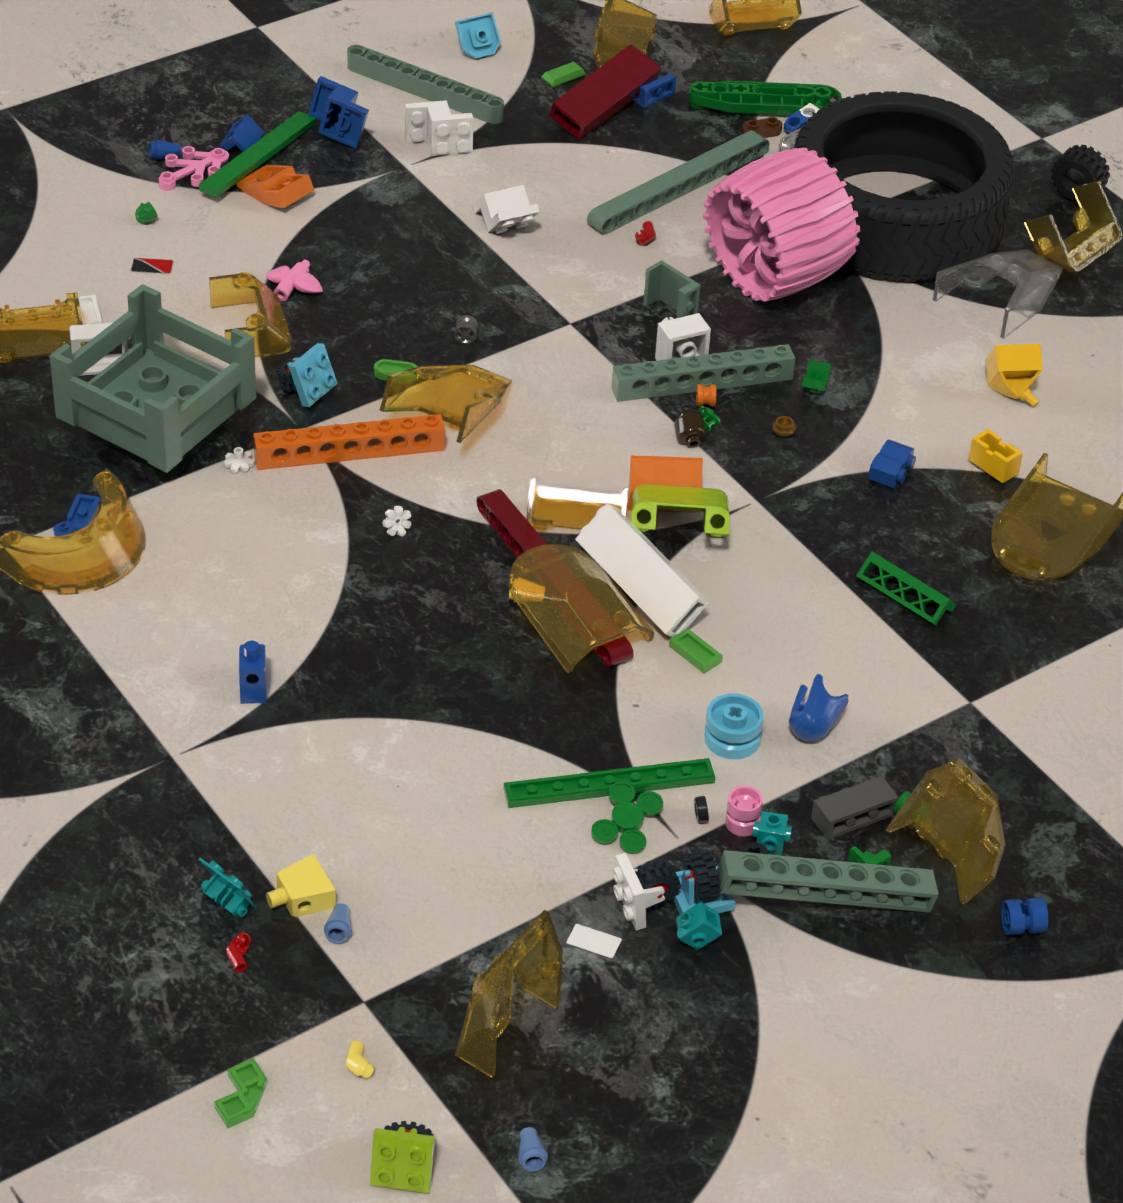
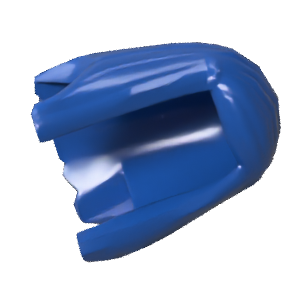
(815, 717)

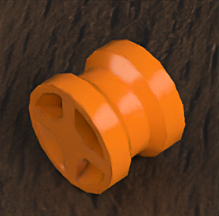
(706, 395)

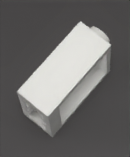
(85, 333)

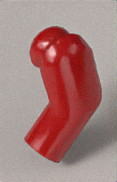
(647, 233)
(237, 950)

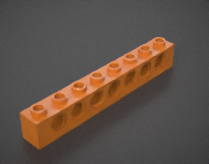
(349, 442)

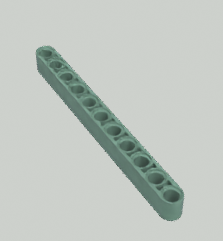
(677, 182)

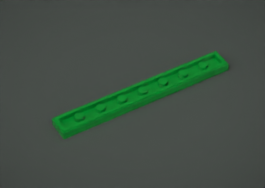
(257, 154)
(598, 783)

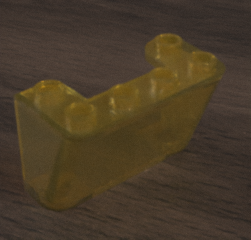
(620, 26)

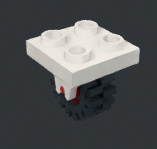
(643, 887)

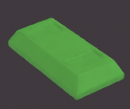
(563, 74)

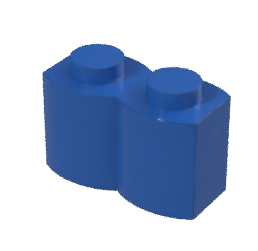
(892, 463)

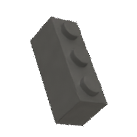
(854, 807)

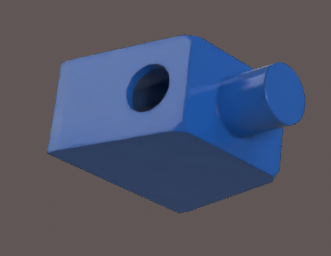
(252, 661)

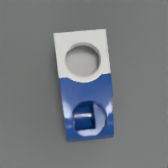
(799, 118)

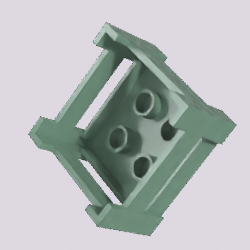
(153, 395)

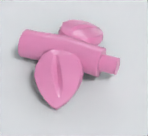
(297, 278)

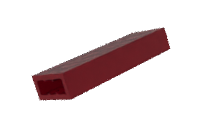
(604, 92)

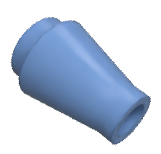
(338, 925)
(531, 1151)

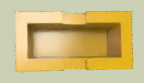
(994, 456)

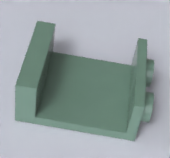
(672, 288)

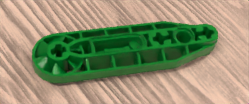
(760, 96)

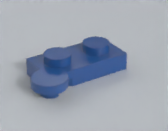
(80, 514)

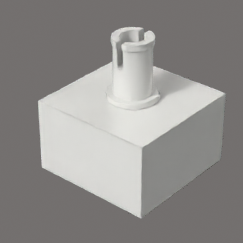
(682, 337)

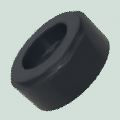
(701, 809)

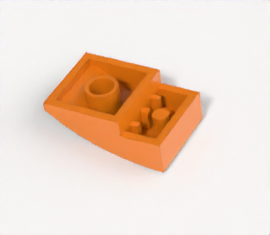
(276, 185)

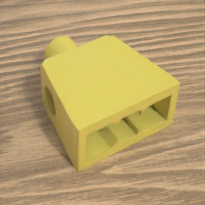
(303, 888)

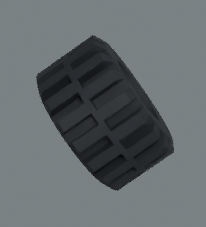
(1085, 161)

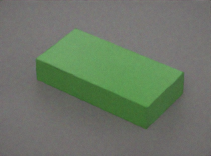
(695, 650)

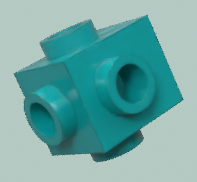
(772, 832)
(698, 926)

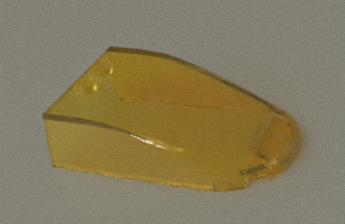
(1051, 527)

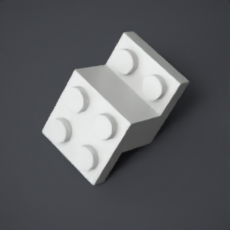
(435, 125)
(506, 209)

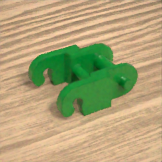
(709, 415)

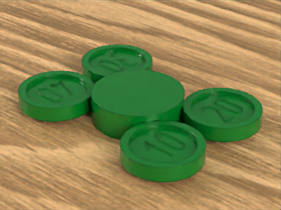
(627, 817)

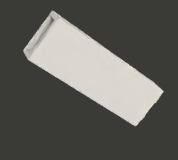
(641, 570)

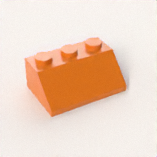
(664, 471)

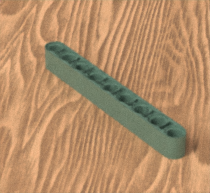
(425, 84)

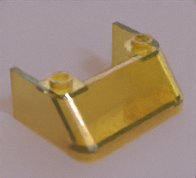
(753, 14)
(1094, 236)
(268, 325)
(568, 507)

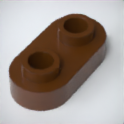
(765, 127)

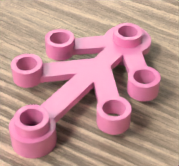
(216, 158)

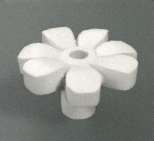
(239, 460)
(397, 521)

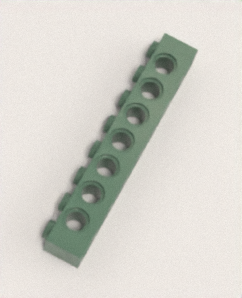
(683, 374)
(827, 881)

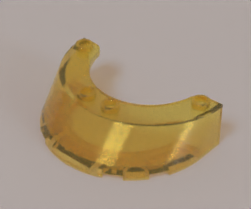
(83, 559)

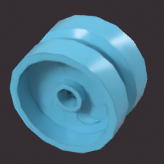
(733, 726)

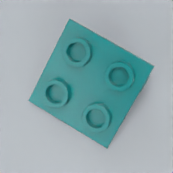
(226, 890)

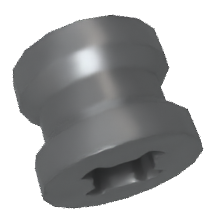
(468, 334)

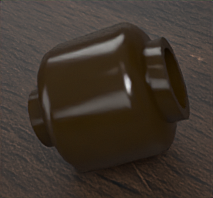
(690, 429)

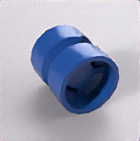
(1021, 916)

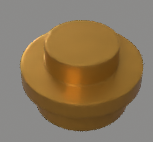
(784, 426)

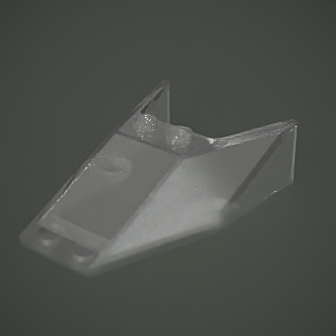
(1028, 271)

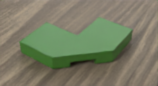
(244, 1103)

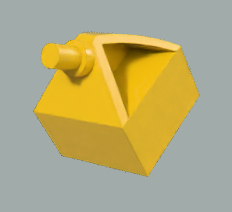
(1014, 369)

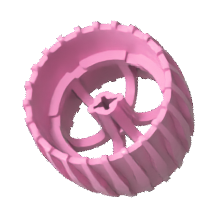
(781, 224)

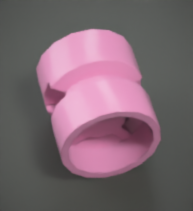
(743, 809)

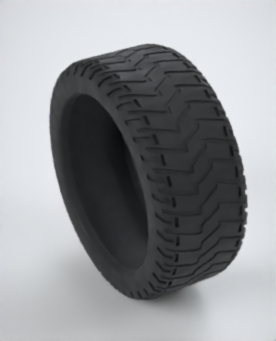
(926, 139)

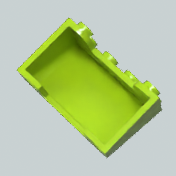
(712, 502)

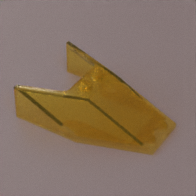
(456, 392)
(961, 821)
(537, 967)

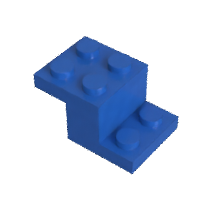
(338, 112)

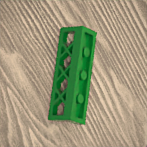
(913, 584)

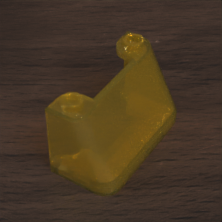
(37, 329)

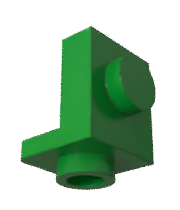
(816, 376)

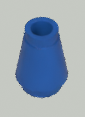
(159, 149)

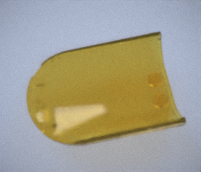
(572, 602)

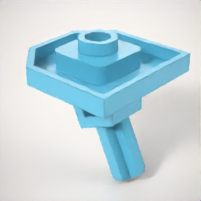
(478, 35)

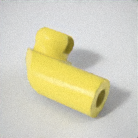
(356, 1062)

